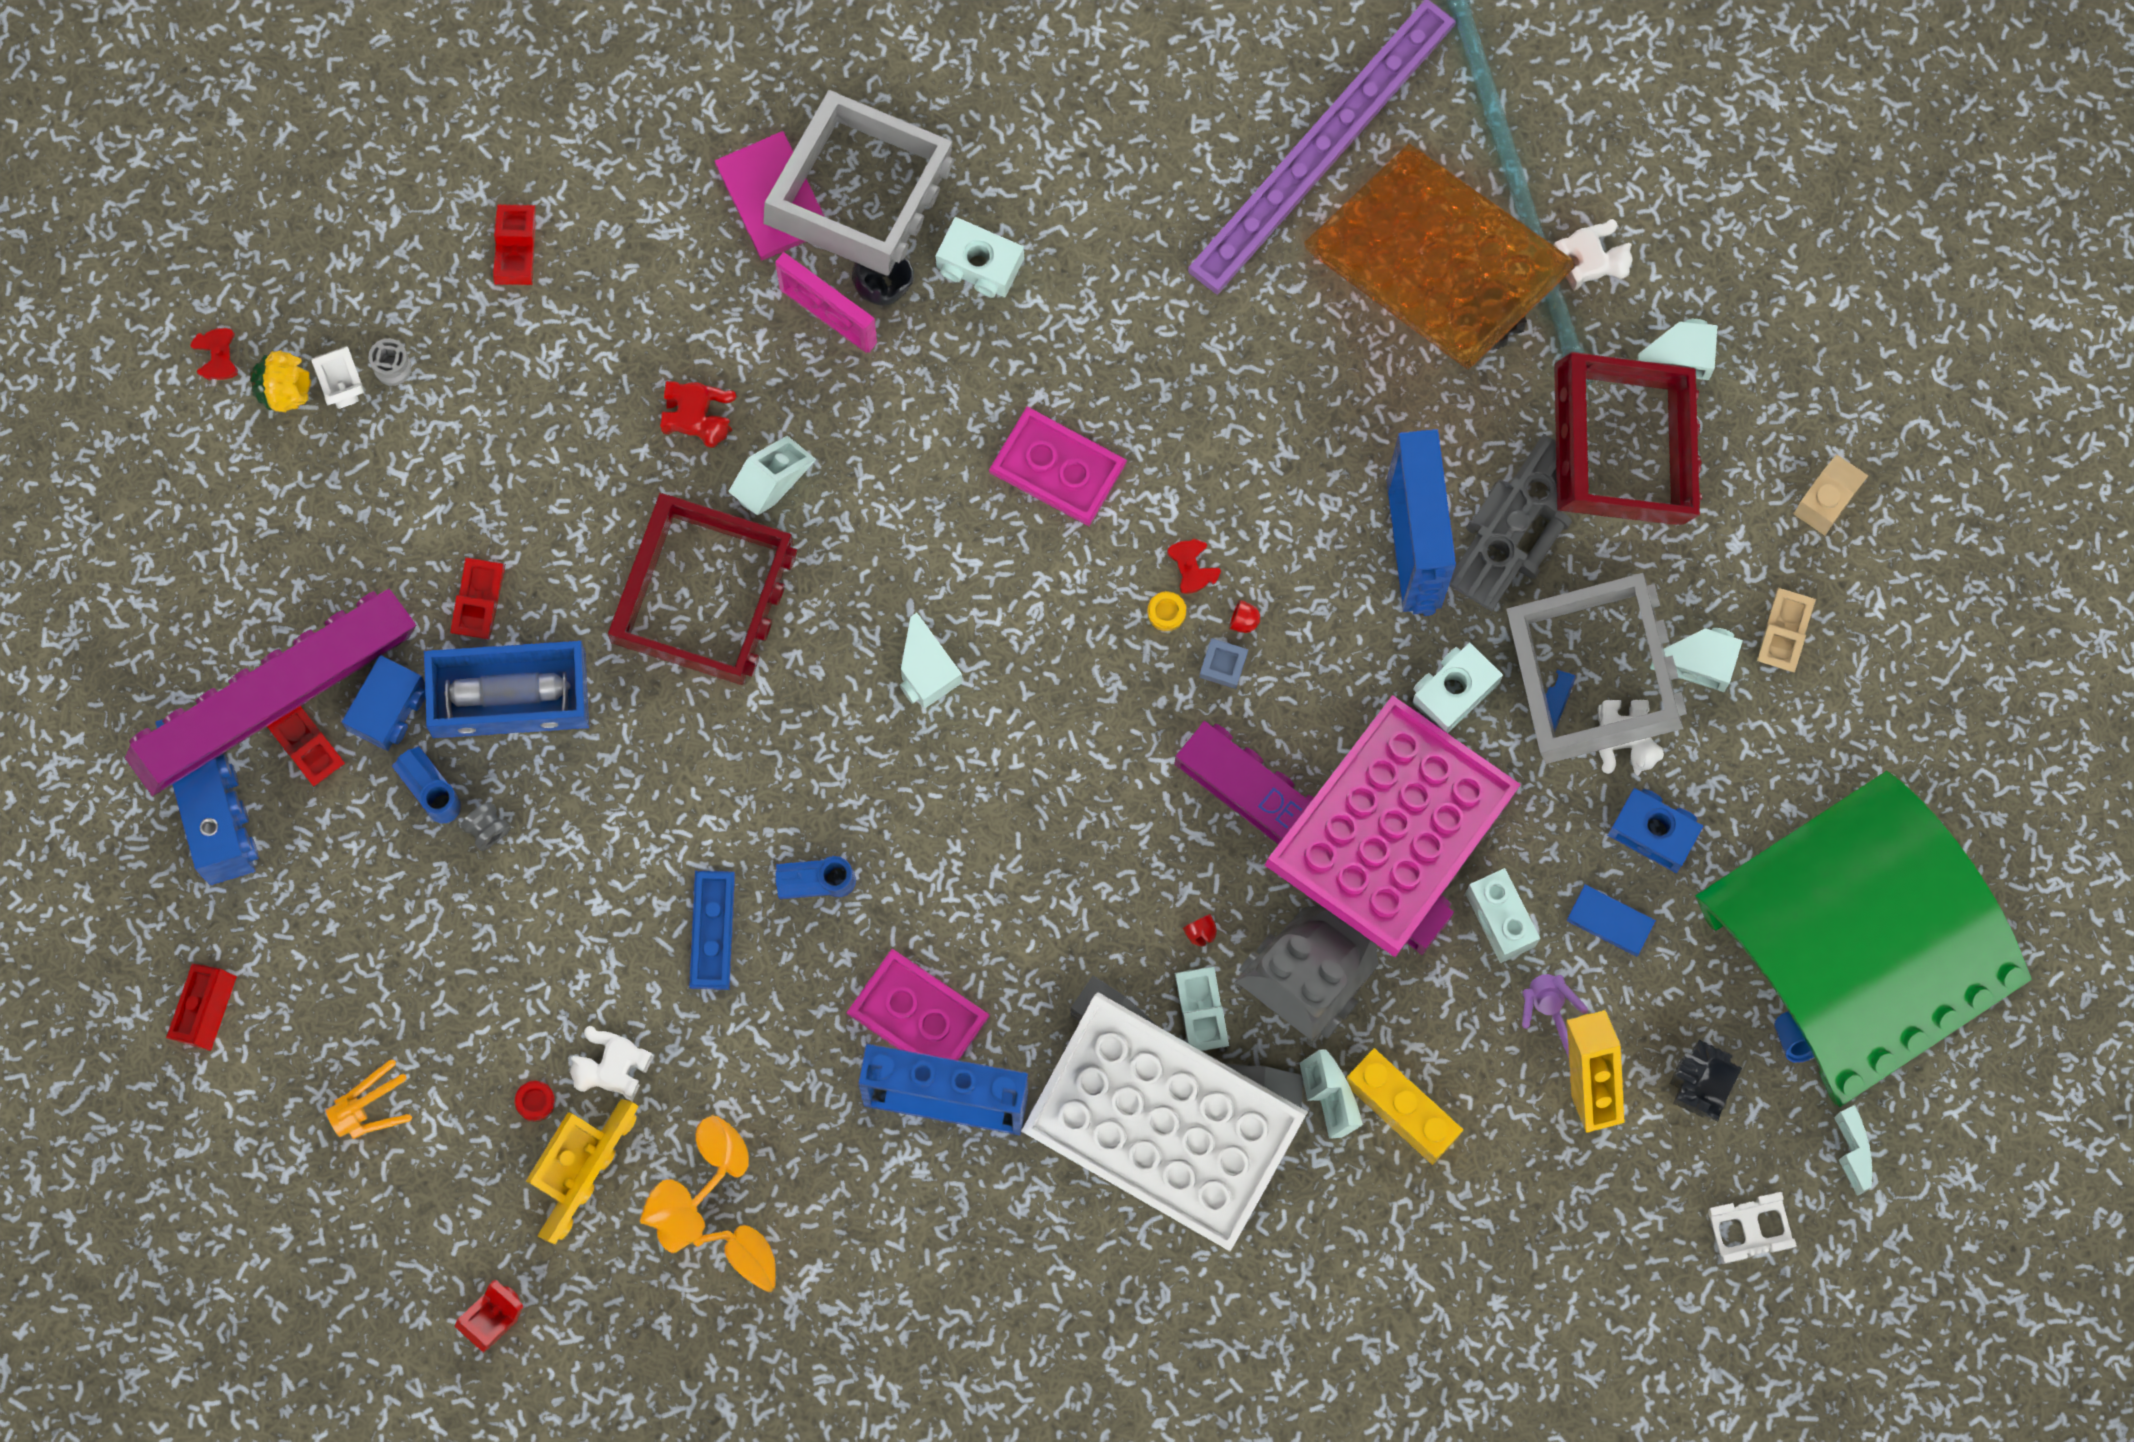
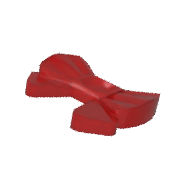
(218, 342)
(1193, 577)

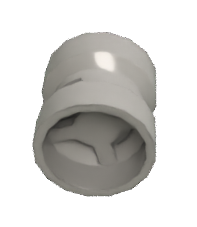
(393, 370)

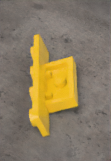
(573, 1163)

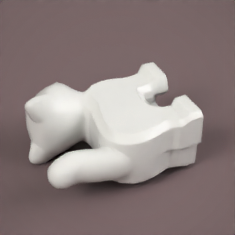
(1590, 258)
(1644, 752)
(613, 1071)

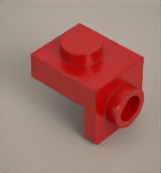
(490, 1316)

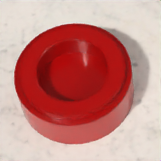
(535, 1101)

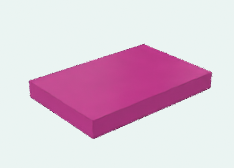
(749, 180)
(826, 303)
(1058, 466)
(916, 1010)

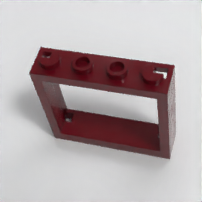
(1572, 443)
(665, 510)

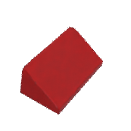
(201, 1006)

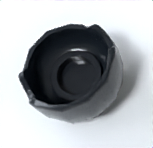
(873, 287)

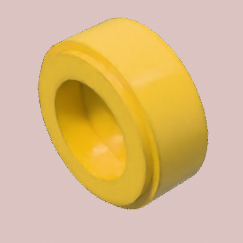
(1166, 611)

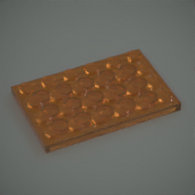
(1439, 256)

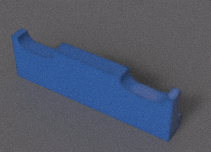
(1558, 695)

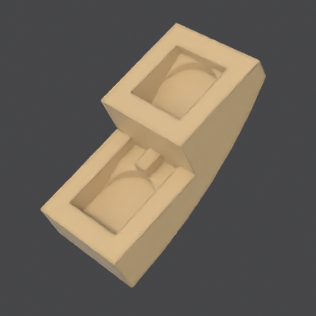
(1786, 630)

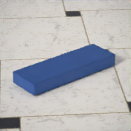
(712, 930)

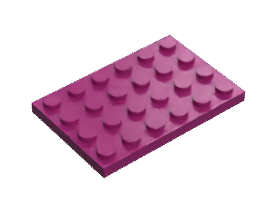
(1392, 825)

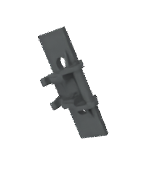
(1502, 525)

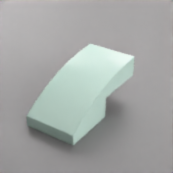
(1201, 1008)
(1327, 1083)
(1858, 1162)

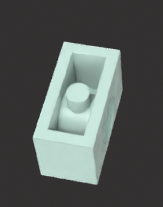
(967, 241)
(1468, 668)
(1502, 915)

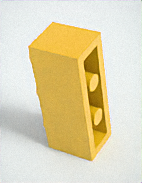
(1595, 1071)
(1403, 1106)

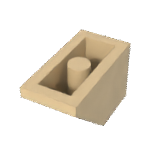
(1830, 494)

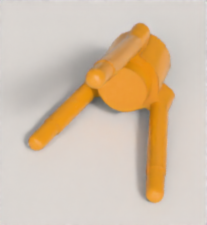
(349, 1111)

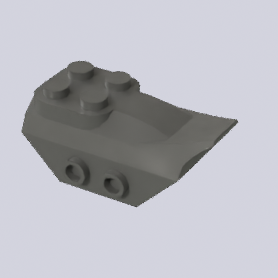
(1310, 971)

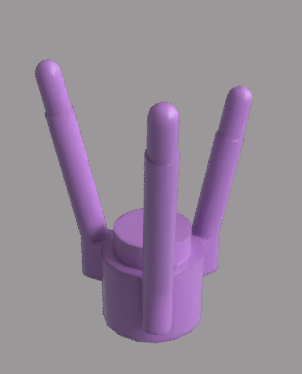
(1548, 997)

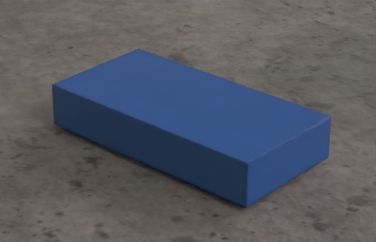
(1610, 920)

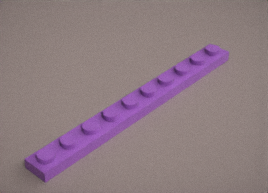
(1321, 146)

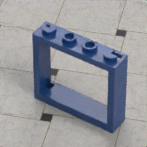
(1420, 521)
(944, 1089)

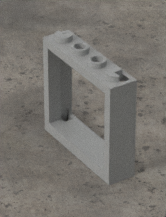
(838, 238)
(1612, 734)

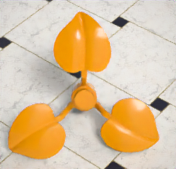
(679, 1222)

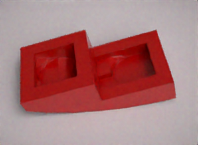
(514, 244)
(478, 598)
(306, 745)

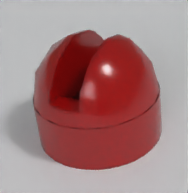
(1246, 617)
(1201, 931)

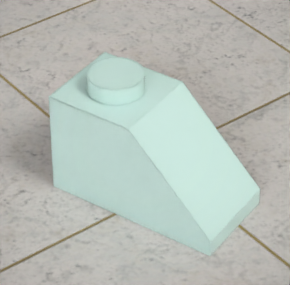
(1685, 345)
(770, 474)
(1706, 657)
(926, 666)

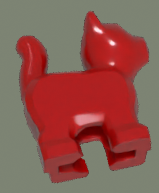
(693, 405)

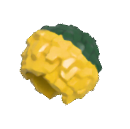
(280, 382)

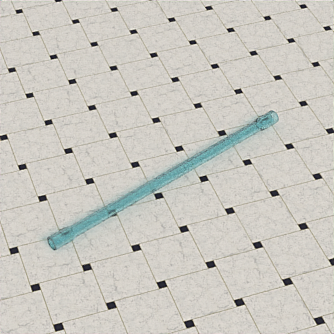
(1510, 161)

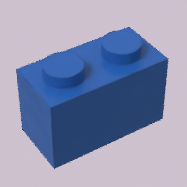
(385, 703)

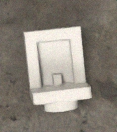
(338, 377)

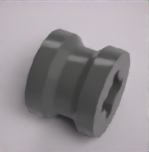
(485, 826)

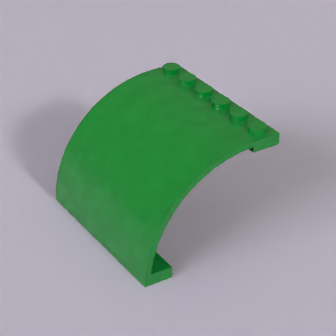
(1870, 933)

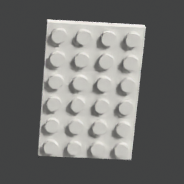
(1164, 1121)

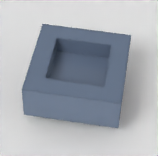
(1223, 663)

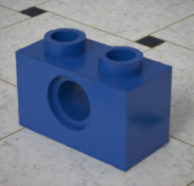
(1632, 829)

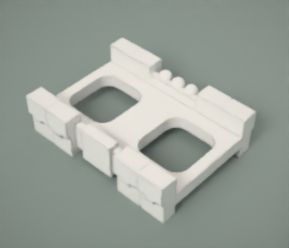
(1747, 1215)

